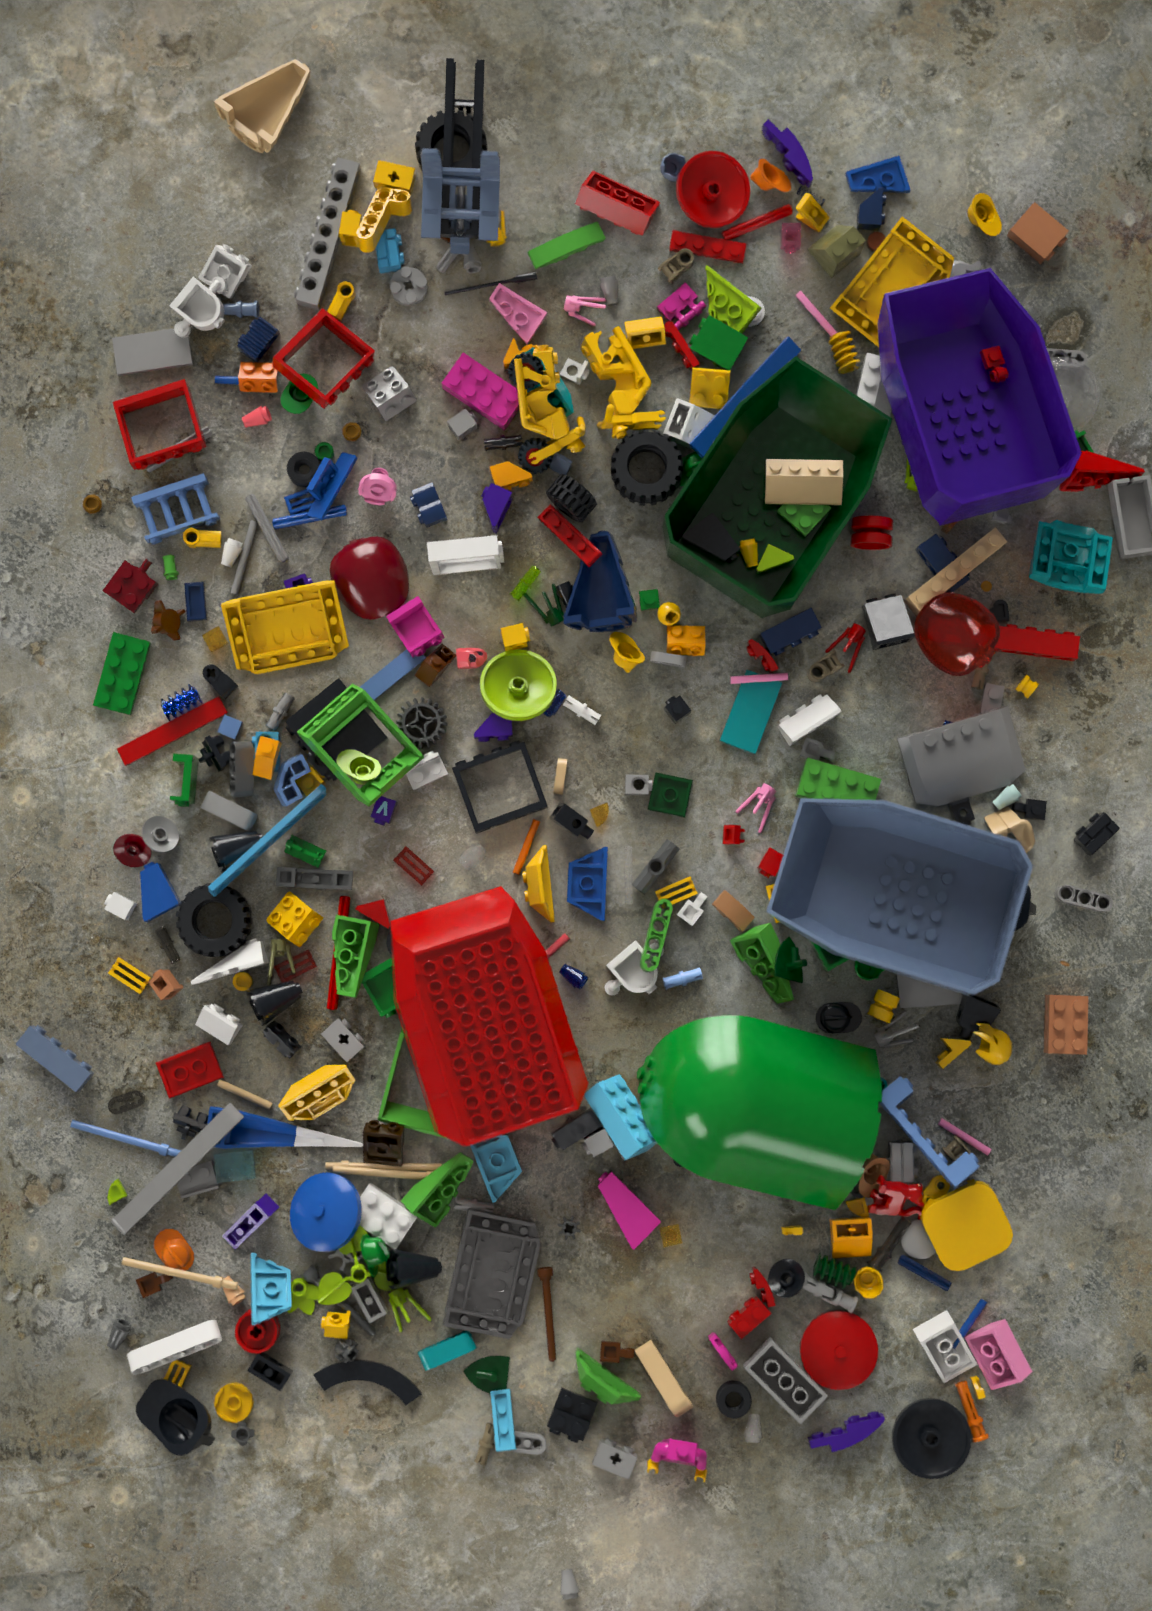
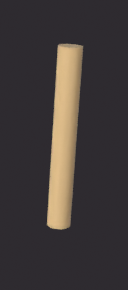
(244, 1094)

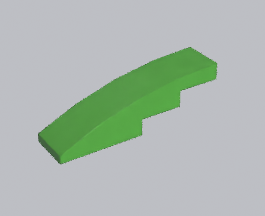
(565, 245)

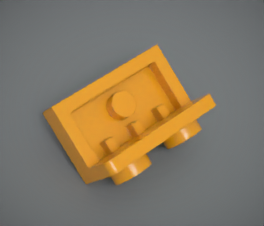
(686, 640)

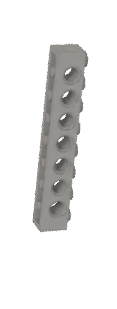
(313, 298)

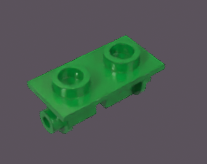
(304, 851)

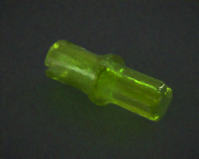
(525, 583)

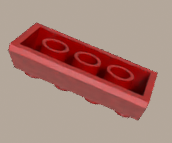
(617, 203)

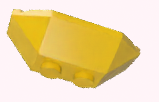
(539, 885)
(317, 1093)

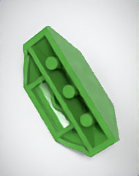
(602, 1381)

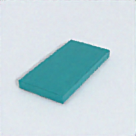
(750, 714)

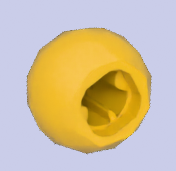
(669, 613)

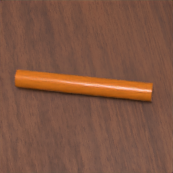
(526, 846)

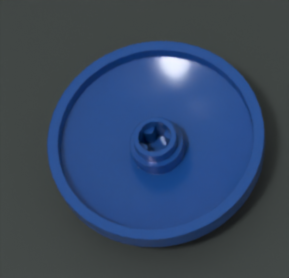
(325, 1212)

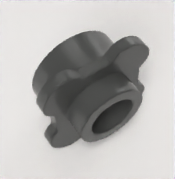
(242, 1439)

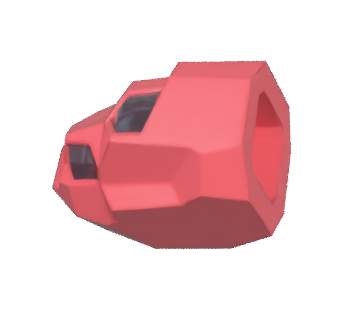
(470, 657)

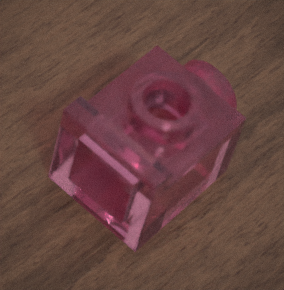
(793, 231)

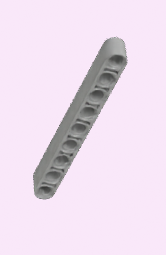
(177, 1169)

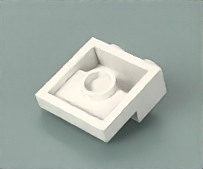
(227, 266)

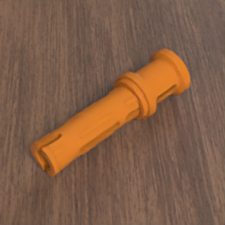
(974, 1420)

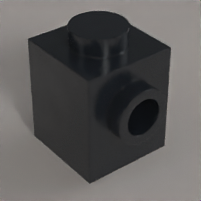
(676, 708)

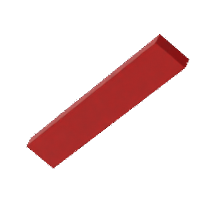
(172, 731)

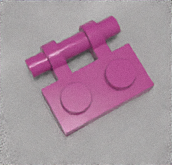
(677, 302)

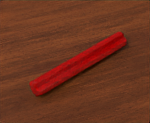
(757, 222)

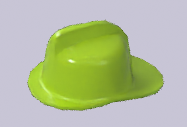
(358, 766)

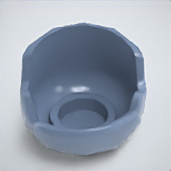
(671, 166)

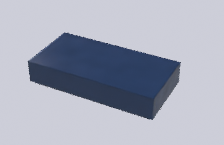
(195, 601)

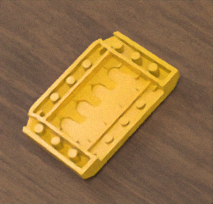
(900, 262)
(285, 627)

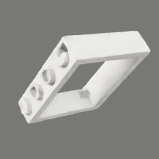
(465, 555)

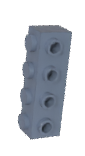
(54, 1058)

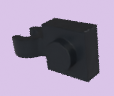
(1033, 809)

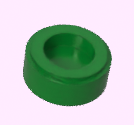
(324, 450)

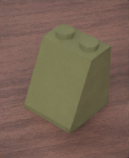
(837, 248)

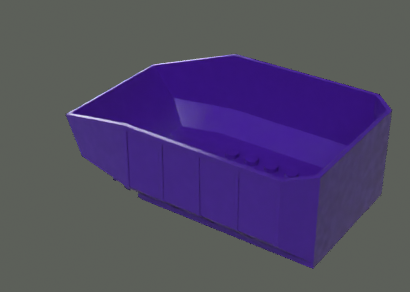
(966, 437)

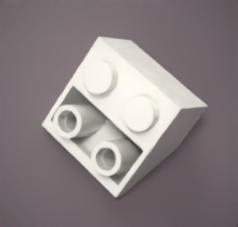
(218, 1023)

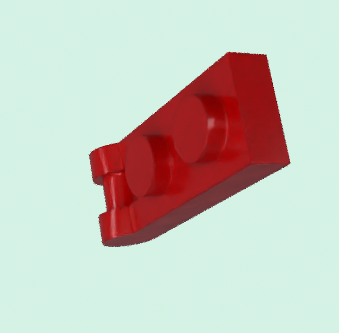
(680, 345)

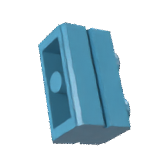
(388, 252)

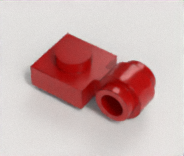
(993, 359)

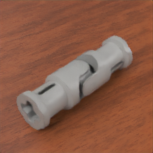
(826, 1291)

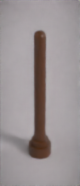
(545, 1276)

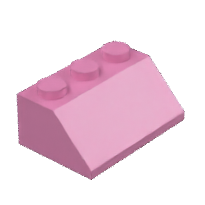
(998, 1355)

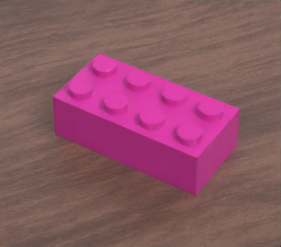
(482, 391)

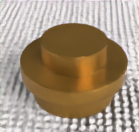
(351, 431)
(92, 504)

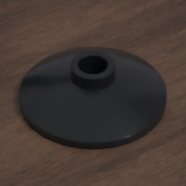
(778, 1278)

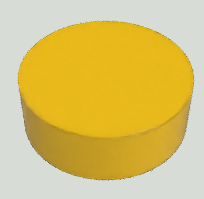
(242, 981)

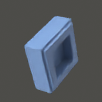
(230, 727)

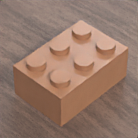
(1066, 1024)

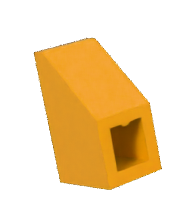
(509, 475)

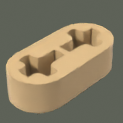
(560, 776)

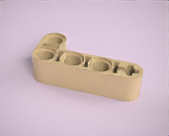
(663, 1379)

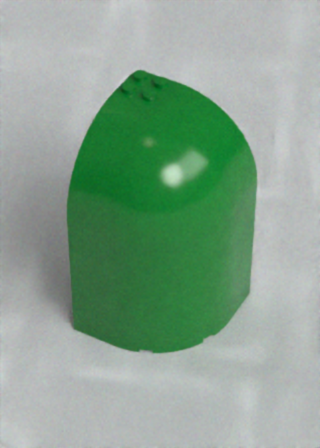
(764, 1106)

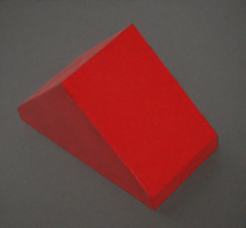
(376, 911)

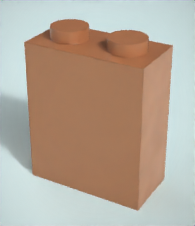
(1038, 233)

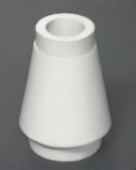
(231, 551)

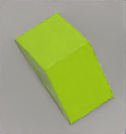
(773, 558)

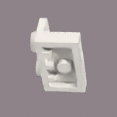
(427, 770)

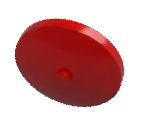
(713, 189)
(838, 1350)

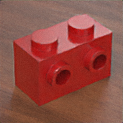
(748, 1317)

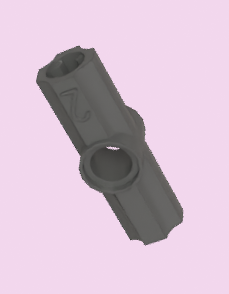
(664, 857)

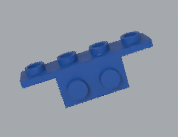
(328, 482)

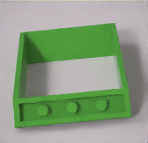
(404, 1115)

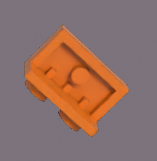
(257, 377)

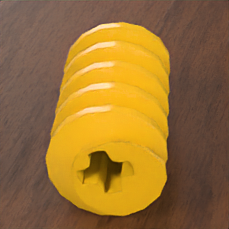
(843, 352)

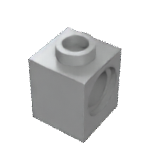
(462, 423)
(629, 788)

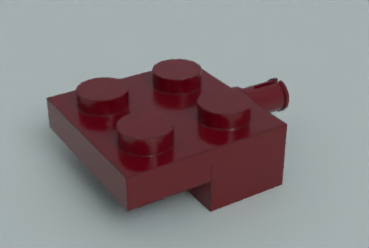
(131, 585)

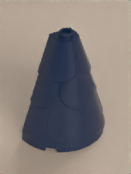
(601, 592)

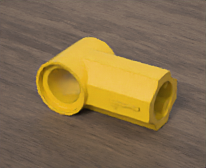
(340, 302)
(205, 538)

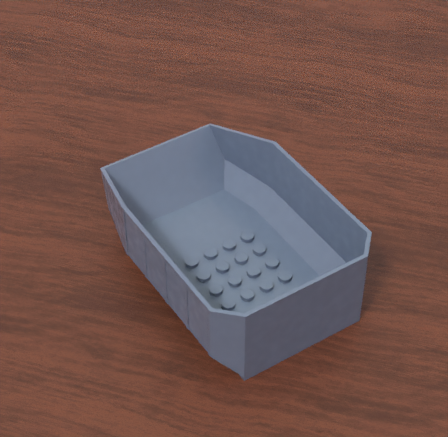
(902, 890)

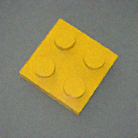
(709, 387)

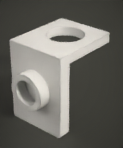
(582, 373)

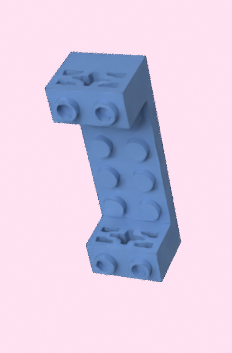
(954, 1174)

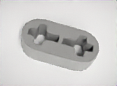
(668, 659)

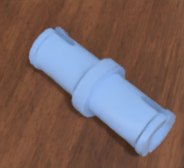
(682, 978)

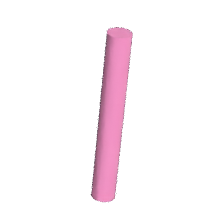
(815, 313)
(758, 678)
(964, 1136)

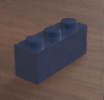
(937, 557)
(791, 632)

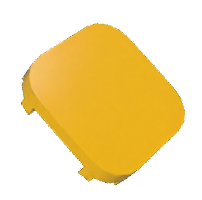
(967, 1225)

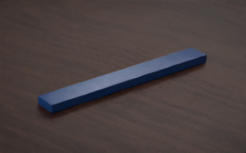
(779, 357)

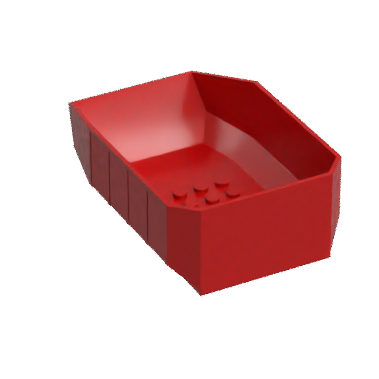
(483, 1018)

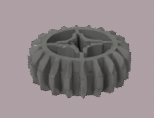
(430, 720)

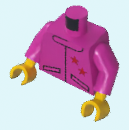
(679, 1452)

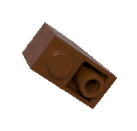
(435, 665)

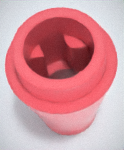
(257, 417)

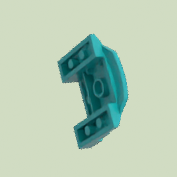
(1071, 557)

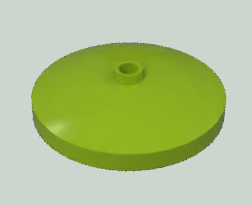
(518, 685)

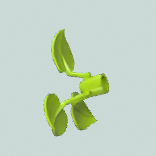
(335, 1289)

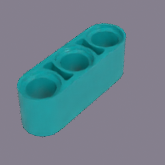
(446, 1350)

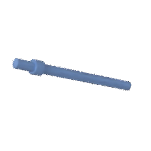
(163, 1149)

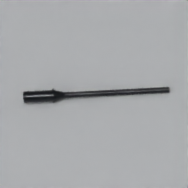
(517, 279)

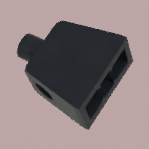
(564, 816)
(975, 1010)

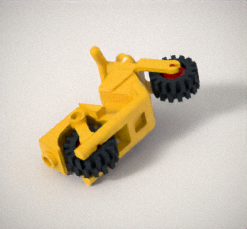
(538, 413)

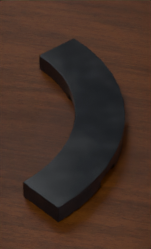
(369, 1371)

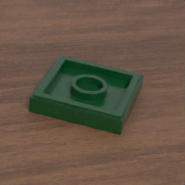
(670, 795)

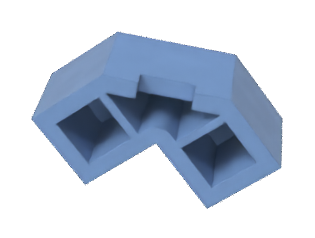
(285, 786)

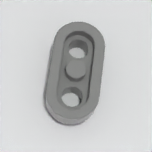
(526, 1444)

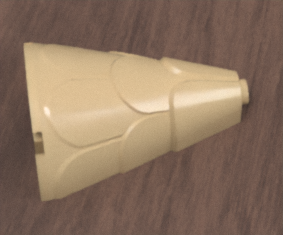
(264, 105)

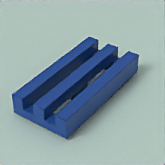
(302, 501)

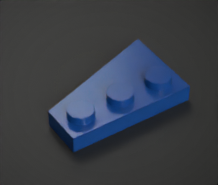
(883, 174)

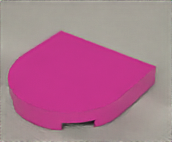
(722, 1350)

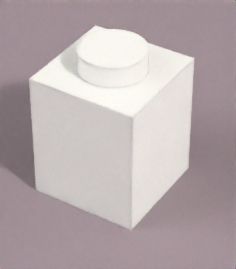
(120, 905)

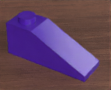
(250, 1221)

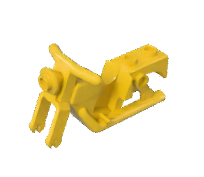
(630, 380)

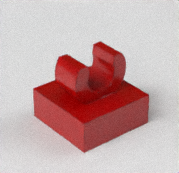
(731, 835)

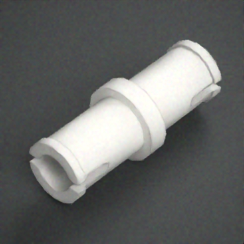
(582, 710)

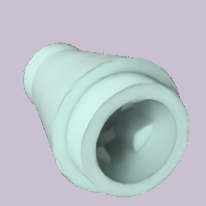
(1007, 797)

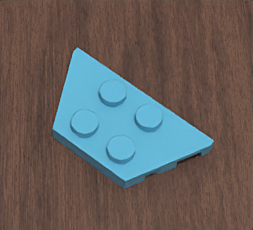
(497, 1164)
(268, 1289)

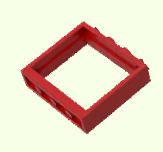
(343, 333)
(150, 398)

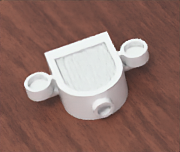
(199, 306)
(629, 973)

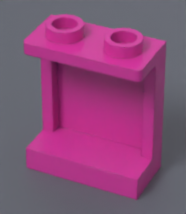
(415, 627)

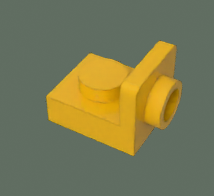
(310, 781)

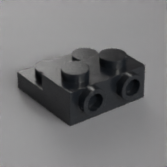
(571, 1415)

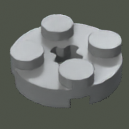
(406, 275)

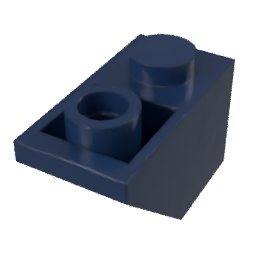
(870, 212)

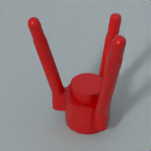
(855, 635)

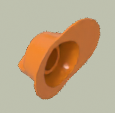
(770, 177)
(173, 1249)

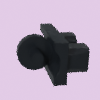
(211, 753)
(182, 1119)

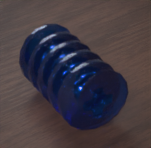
(181, 701)

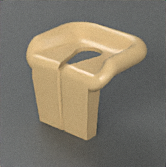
(1007, 821)

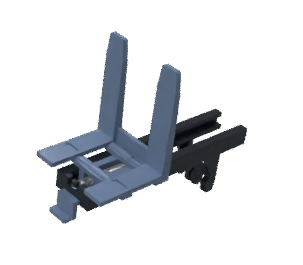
(461, 215)

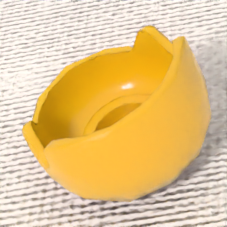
(868, 1282)

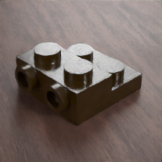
(383, 1143)

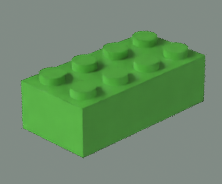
(829, 781)

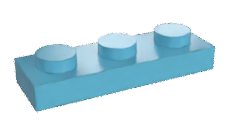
(503, 1420)

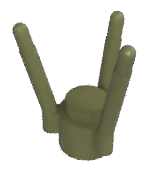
(278, 948)

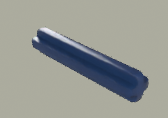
(924, 1272)

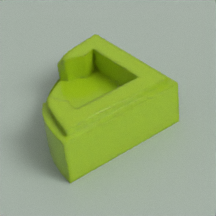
(116, 1192)

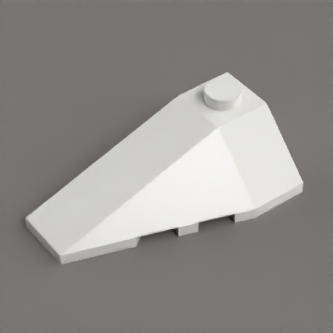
(242, 959)

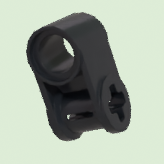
(221, 682)

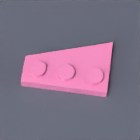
(518, 312)

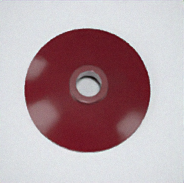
(132, 856)

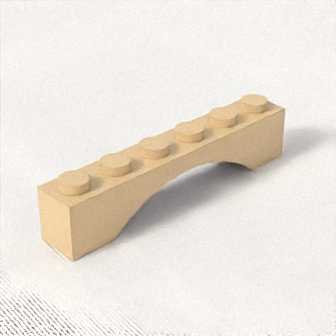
(956, 570)

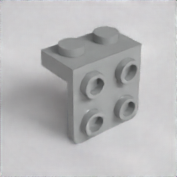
(389, 393)

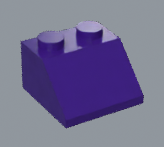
(496, 504)

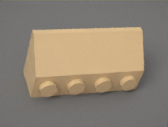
(803, 482)

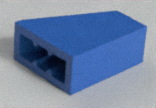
(156, 892)

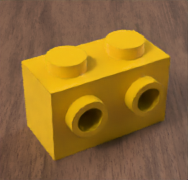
(645, 332)

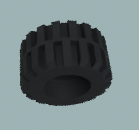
(571, 498)

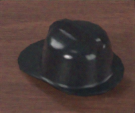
(838, 1017)

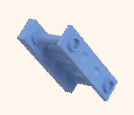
(162, 496)

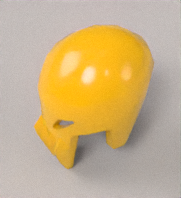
(994, 1045)

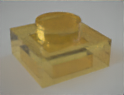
(215, 639)
(670, 1235)

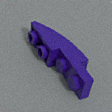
(795, 158)
(855, 1430)

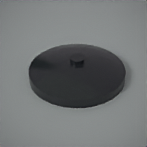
(931, 1438)

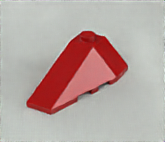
(1097, 471)

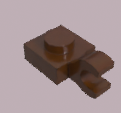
(151, 1283)
(612, 1352)

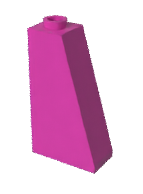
(630, 1212)

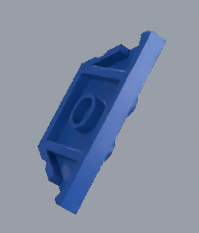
(588, 883)

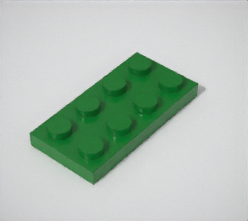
(122, 673)

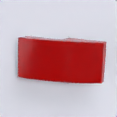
(757, 651)
(760, 1282)

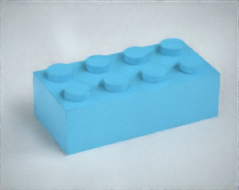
(620, 1116)

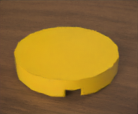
(233, 1402)

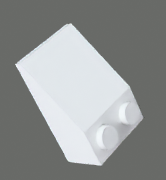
(937, 1340)

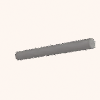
(244, 557)

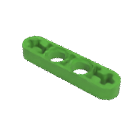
(656, 935)

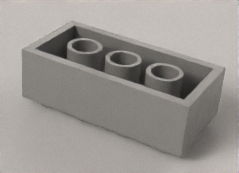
(785, 1380)

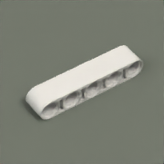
(174, 1347)

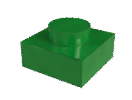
(649, 599)

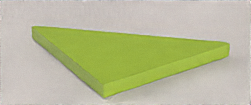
(729, 303)

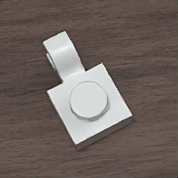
(691, 910)

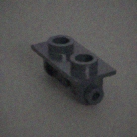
(276, 1032)

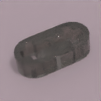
(128, 1106)

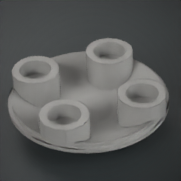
(917, 1242)

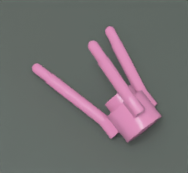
(574, 304)
(765, 794)

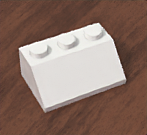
(870, 384)
(808, 718)

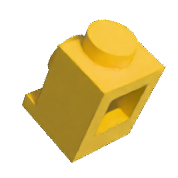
(336, 1324)

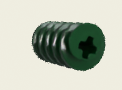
(833, 1270)

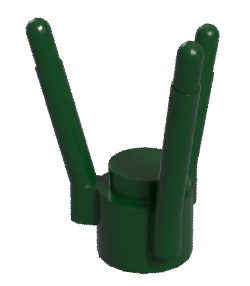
(553, 615)

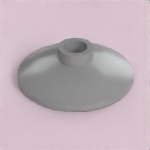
(165, 829)

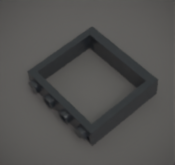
(510, 816)

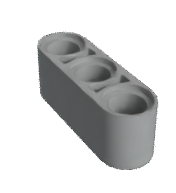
(229, 811)
(1092, 898)

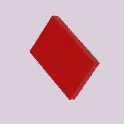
(189, 1070)

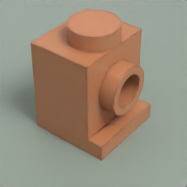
(165, 984)

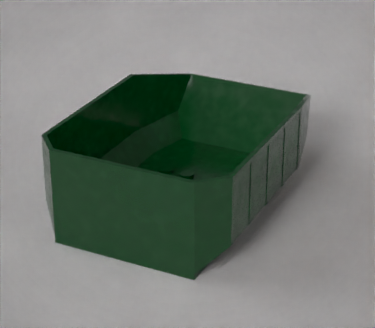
(786, 417)

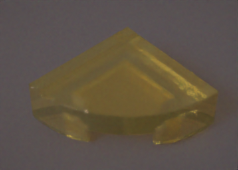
(600, 814)

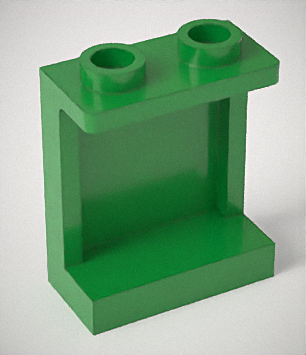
(718, 342)
(189, 779)
(379, 986)

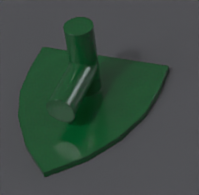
(788, 962)
(489, 1373)

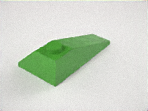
(353, 945)
(758, 950)
(433, 1194)

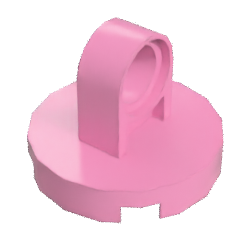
(377, 487)

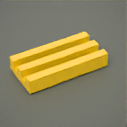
(691, 886)
(116, 967)
(181, 1364)

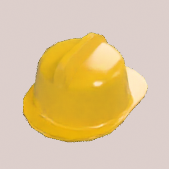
(984, 215)
(626, 651)

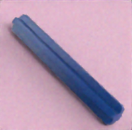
(302, 518)

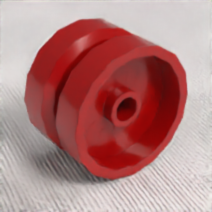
(871, 532)
(255, 1341)

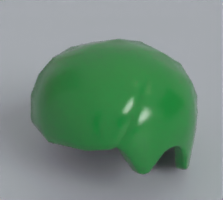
(867, 972)

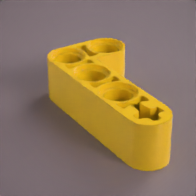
(383, 205)

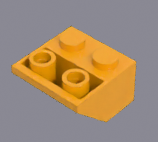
(851, 1237)

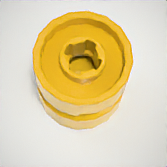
(883, 1006)

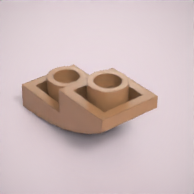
(733, 910)

